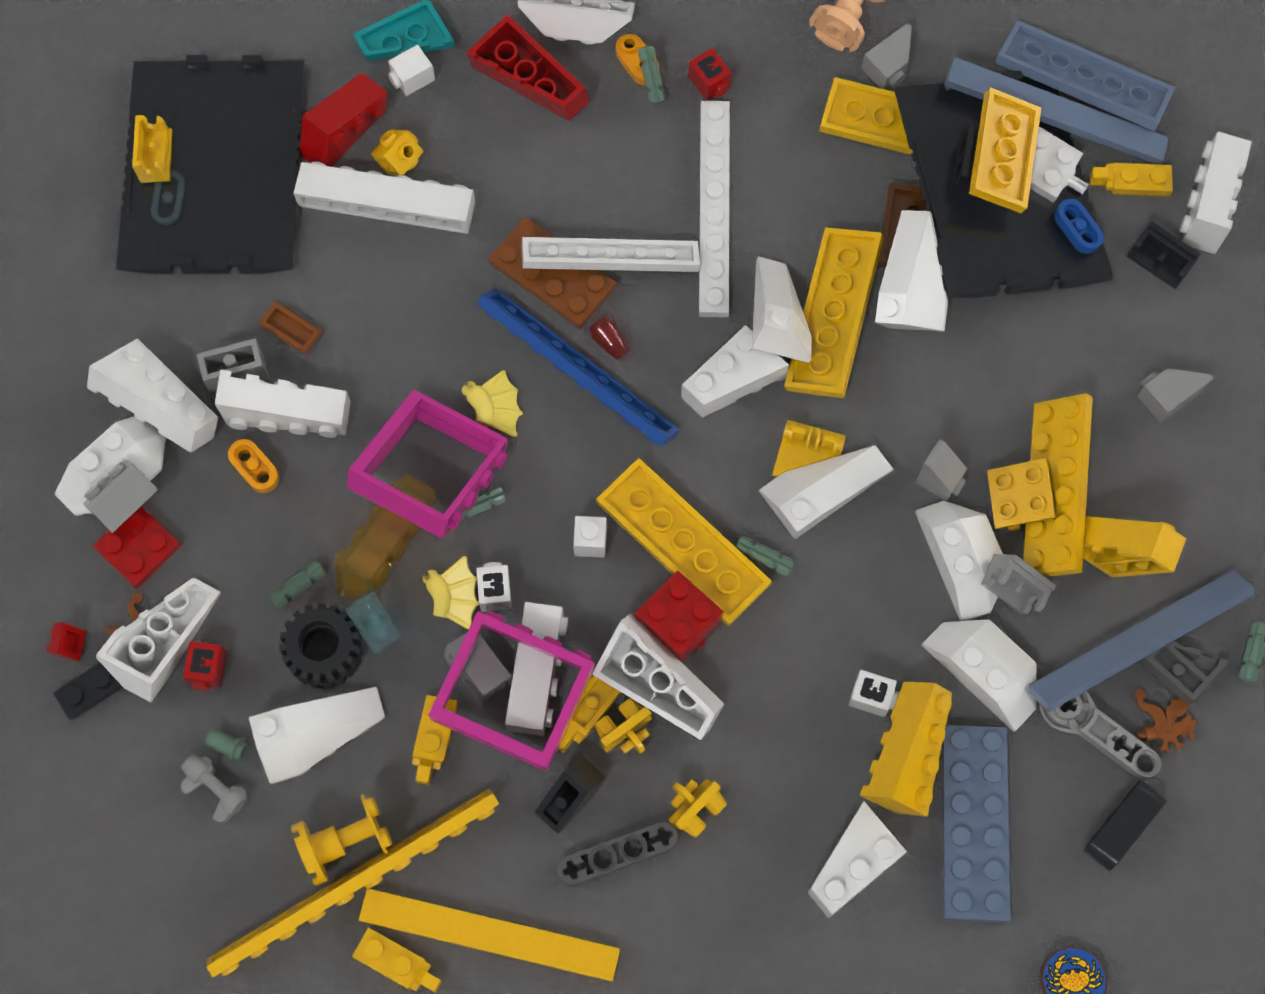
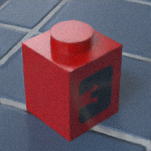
(710, 74)
(204, 666)

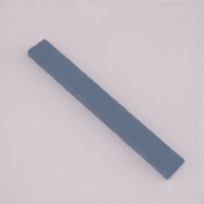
(1062, 112)
(1141, 640)

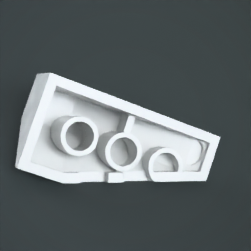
(817, 490)

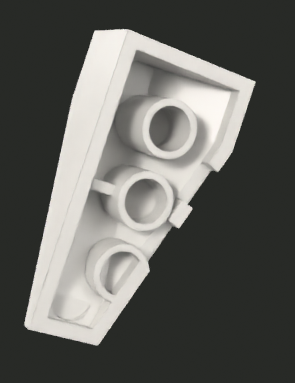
(912, 282)
(777, 315)
(153, 644)
(307, 732)

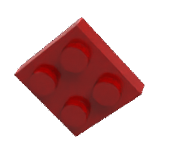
(137, 547)

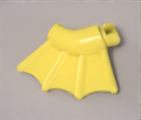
(495, 403)
(453, 592)

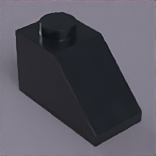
(570, 794)

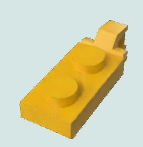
(1134, 179)
(592, 707)
(431, 742)
(395, 962)

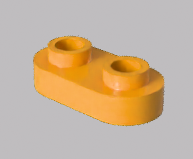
(629, 56)
(254, 467)

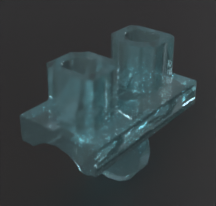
(373, 622)

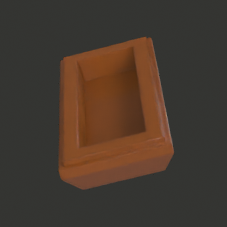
(290, 327)

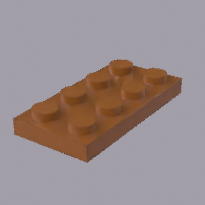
(566, 291)

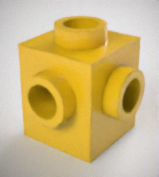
(397, 152)

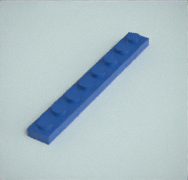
(579, 367)

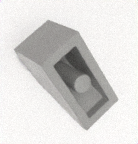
(889, 59)
(1171, 390)
(942, 472)

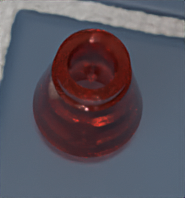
(609, 337)

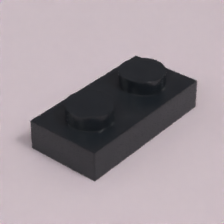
(86, 691)

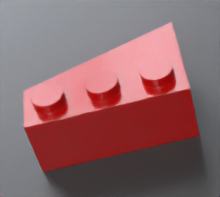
(341, 120)

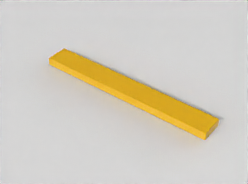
(489, 935)

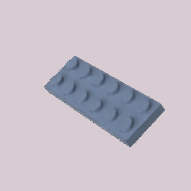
(1085, 75)
(975, 824)

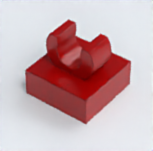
(66, 641)

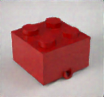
(680, 616)

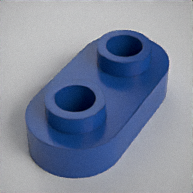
(1079, 227)

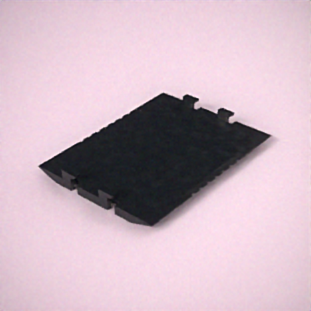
(238, 162)
(978, 239)

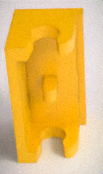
(152, 150)

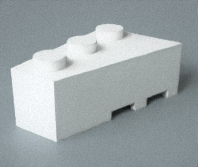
(732, 374)

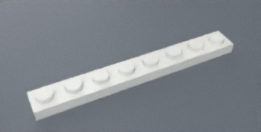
(714, 209)

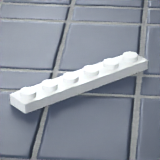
(610, 254)

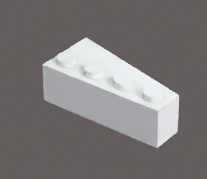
(281, 406)

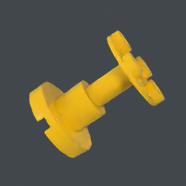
(330, 843)

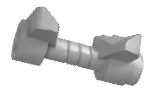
(200, 773)

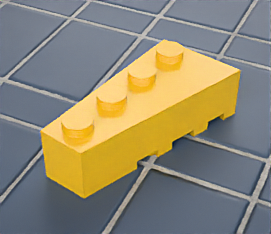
(911, 750)

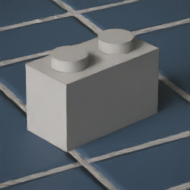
(239, 358)
(119, 495)

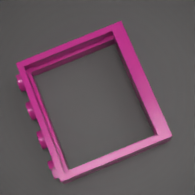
(448, 422)
(490, 737)

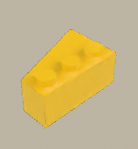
(1131, 546)

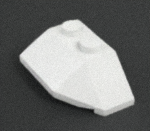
(578, 19)
(122, 443)
(962, 550)
(987, 666)

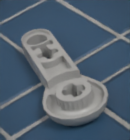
(1099, 731)

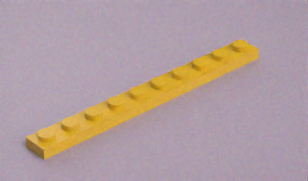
(343, 889)

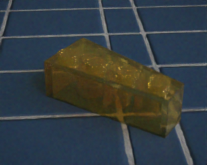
(378, 543)

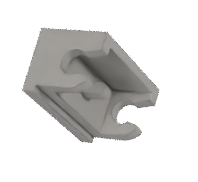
(1017, 583)
(483, 671)

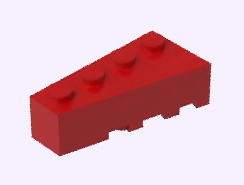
(527, 68)

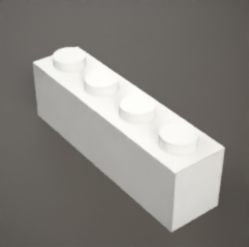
(534, 673)

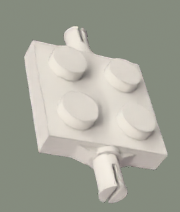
(1055, 167)

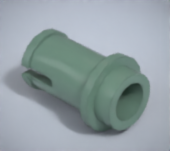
(233, 747)

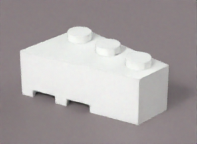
(856, 862)

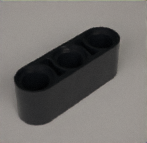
(1125, 825)

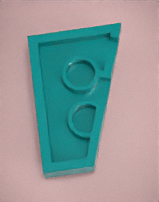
(404, 30)

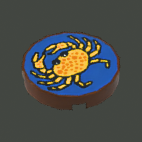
(1073, 972)

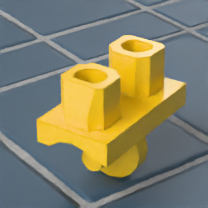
(635, 717)
(705, 796)

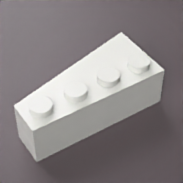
(1216, 192)
(154, 394)
(657, 679)

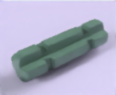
(651, 74)
(484, 501)
(765, 555)
(297, 584)
(1253, 653)

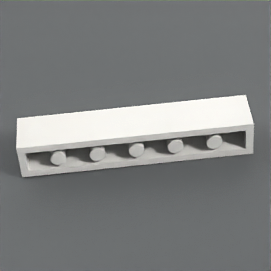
(384, 197)

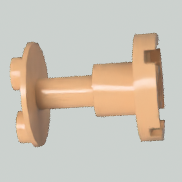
(839, 24)

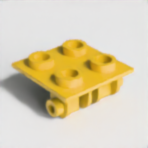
(805, 446)
(1021, 494)

